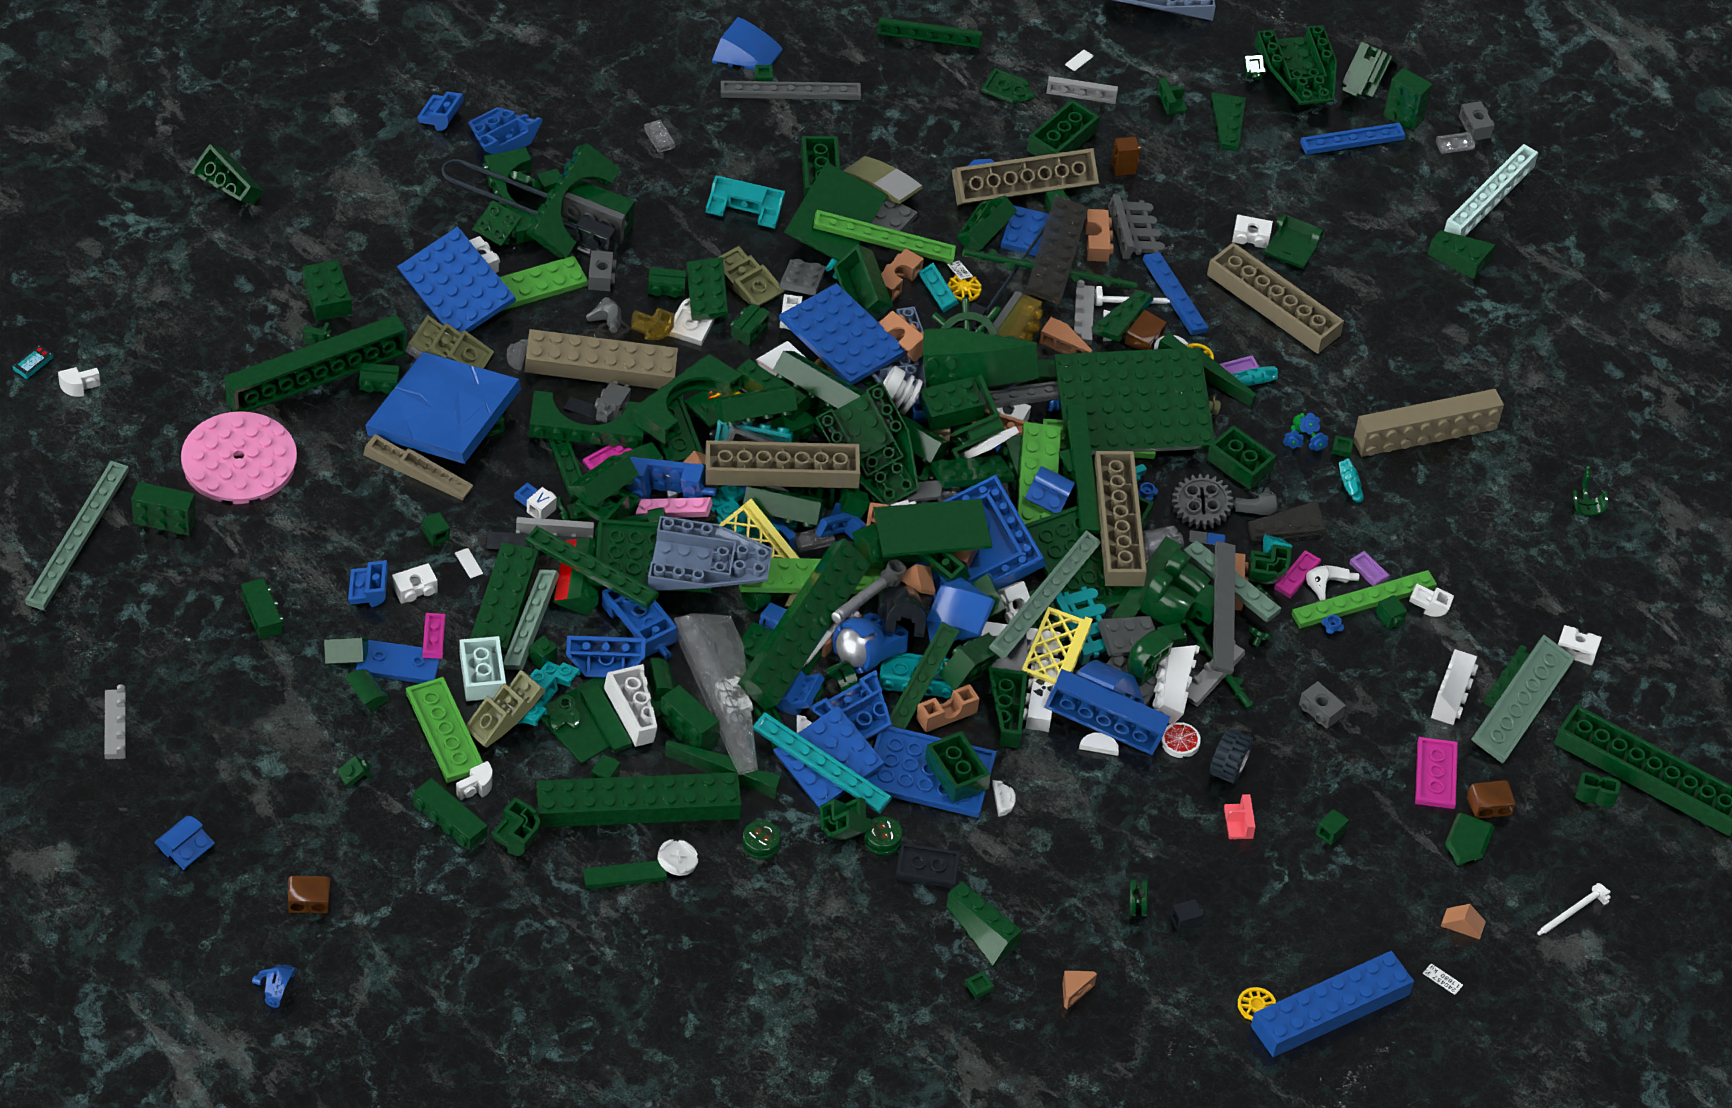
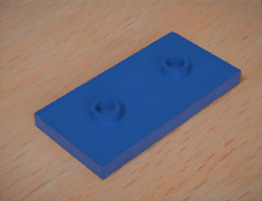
(399, 662)

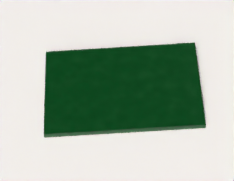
(840, 195)
(932, 527)
(587, 739)

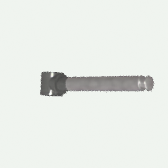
(889, 577)

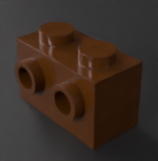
(1126, 156)

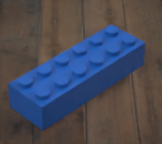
(1107, 711)

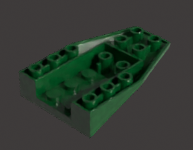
(1301, 64)
(883, 442)

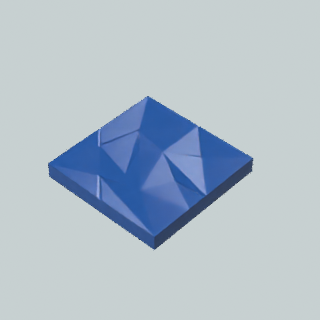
(443, 407)
(1013, 548)

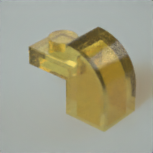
(655, 326)

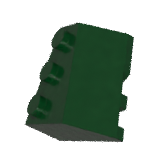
(868, 545)

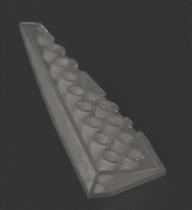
(718, 664)

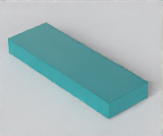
(938, 287)

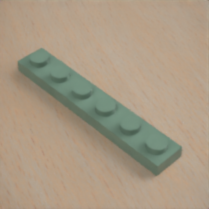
(1244, 590)
(530, 619)

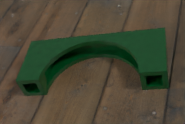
(503, 164)
(548, 225)
(705, 375)
(550, 424)

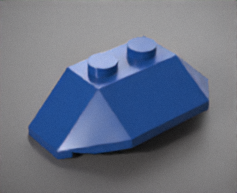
(604, 654)

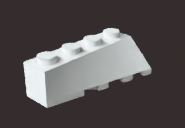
(1174, 681)
(1453, 687)

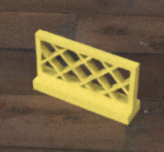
(764, 527)
(1074, 649)

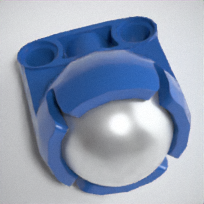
(865, 642)

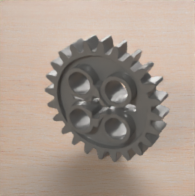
(1220, 501)

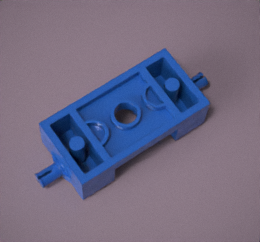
(683, 478)
(652, 624)

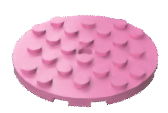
(263, 470)

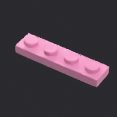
(678, 506)

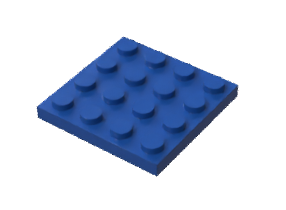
(842, 741)

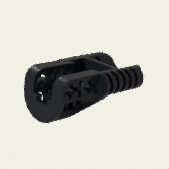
(906, 603)

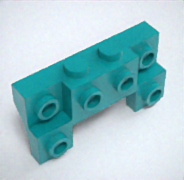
(746, 197)
(726, 504)
(548, 678)

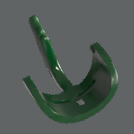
(1599, 503)
(833, 672)

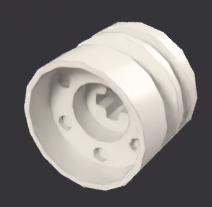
(902, 391)

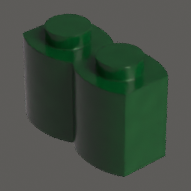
(1597, 789)

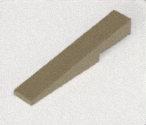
(416, 467)

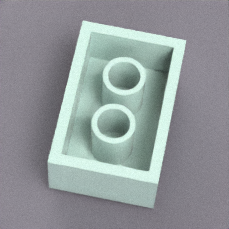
(481, 667)

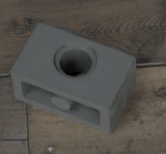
(1476, 120)
(601, 271)
(1322, 705)

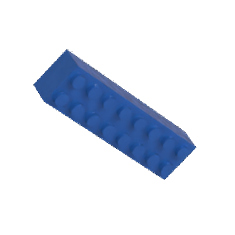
(1332, 1003)

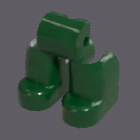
(1179, 593)

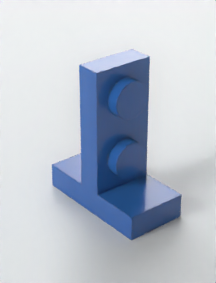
(838, 523)

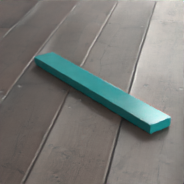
(821, 762)

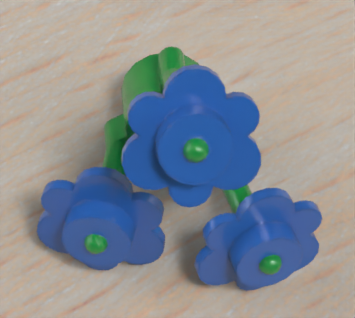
(1305, 424)

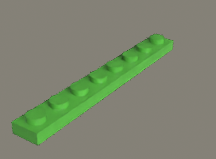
(884, 236)
(1361, 599)

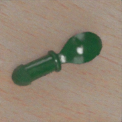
(564, 514)

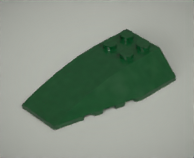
(963, 354)

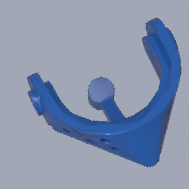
(275, 991)

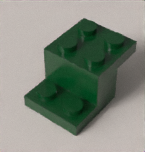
(614, 507)

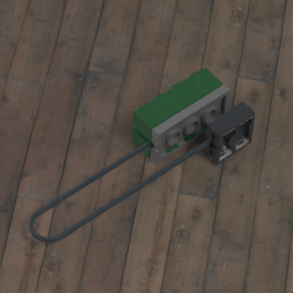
(591, 211)

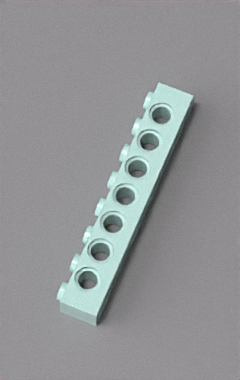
(1492, 191)

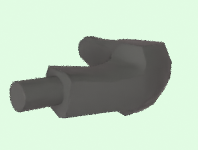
(608, 311)
(1263, 505)

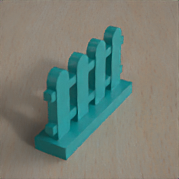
(1067, 603)

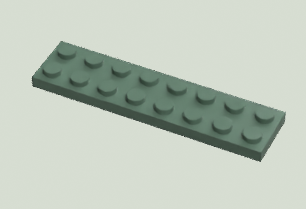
(1522, 699)

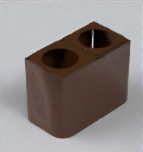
(1145, 331)
(1491, 799)
(308, 894)

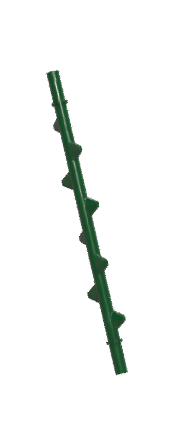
(1075, 275)
(1234, 682)

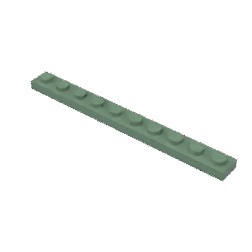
(77, 535)
(1044, 595)

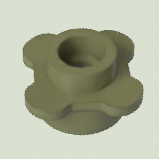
(1214, 406)

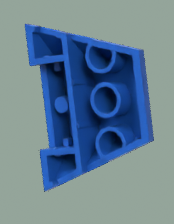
(746, 46)
(503, 130)
(960, 607)
(1111, 678)
(862, 706)

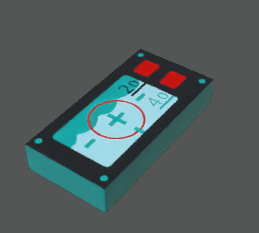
(32, 361)

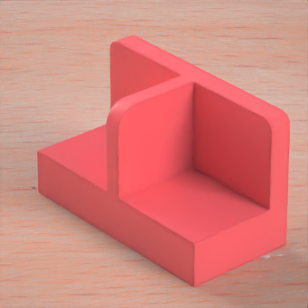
(1240, 819)

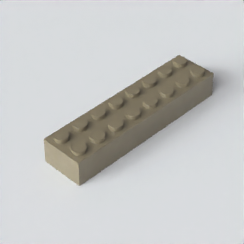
(1025, 176)
(1275, 298)
(600, 359)
(1428, 422)
(782, 464)
(1119, 518)

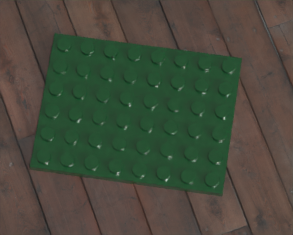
(1138, 398)

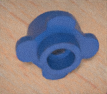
(1147, 491)
(1332, 624)

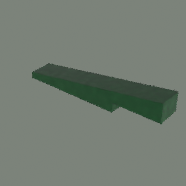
(1215, 373)
(713, 762)

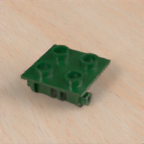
(497, 223)

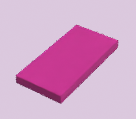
(1436, 773)

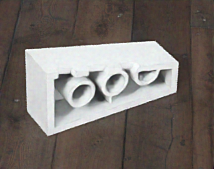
(632, 703)

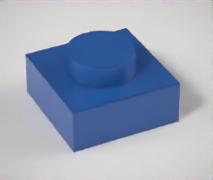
(525, 493)

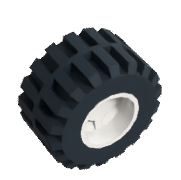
(1231, 755)

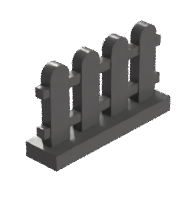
(1126, 232)

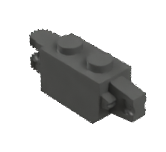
(612, 401)
(931, 492)

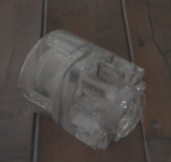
(1153, 538)

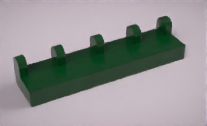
(1506, 676)

